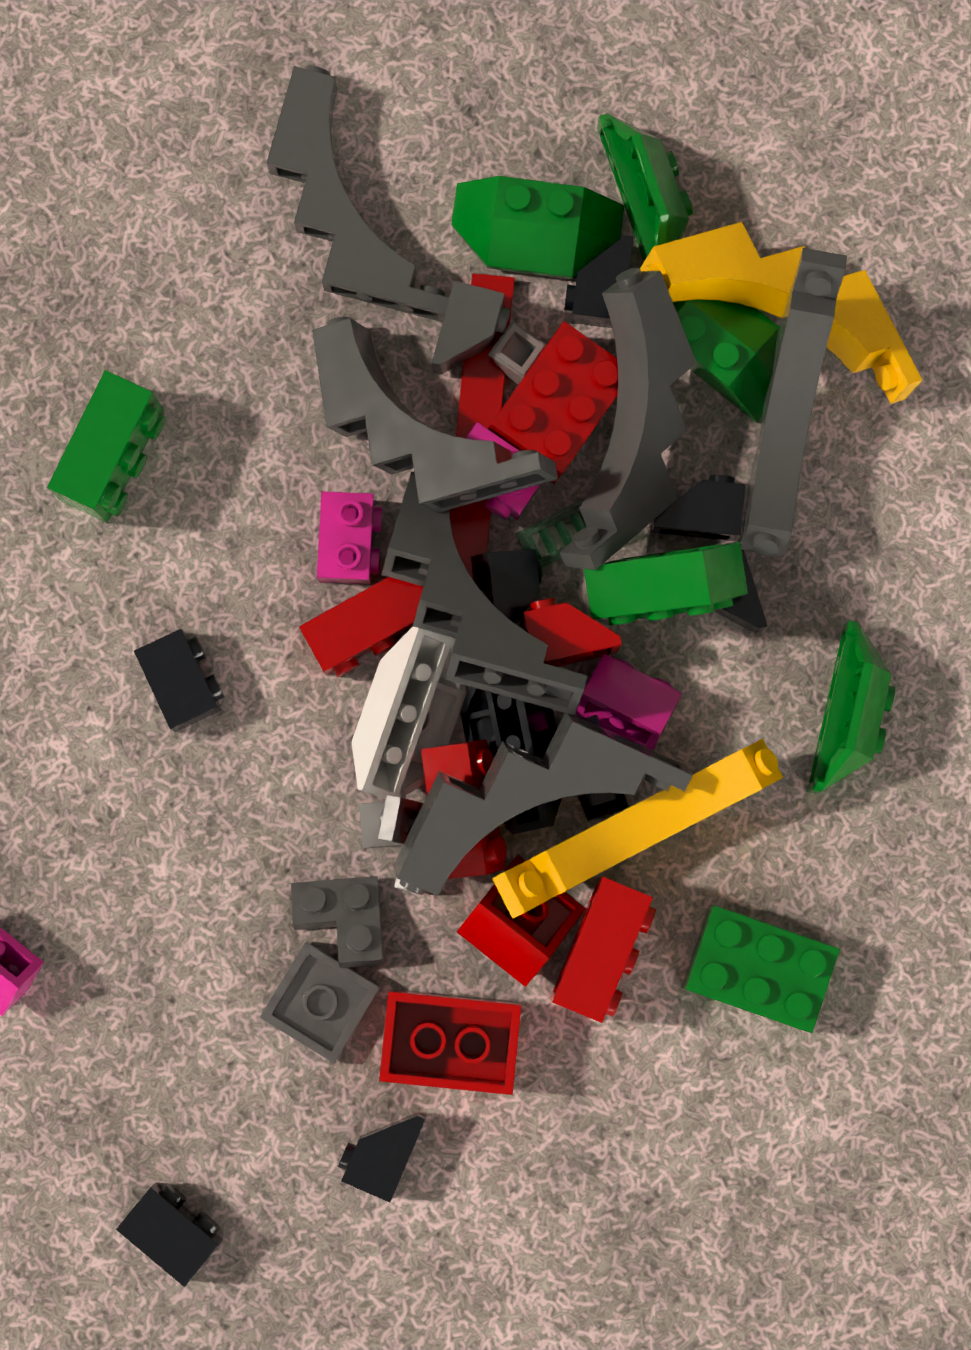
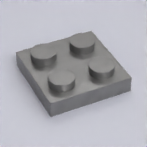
(320, 1002)

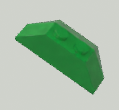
(646, 183)
(535, 224)
(731, 350)
(852, 710)

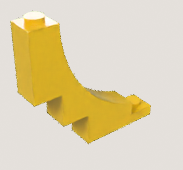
(729, 269)
(637, 828)

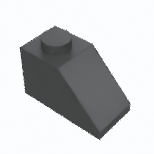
(469, 325)

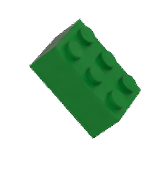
(107, 447)
(667, 584)
(760, 968)

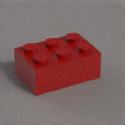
(560, 398)
(603, 950)
(450, 1042)

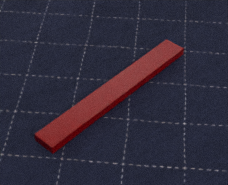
(479, 402)

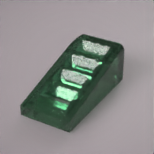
(541, 527)

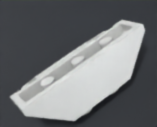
(405, 712)

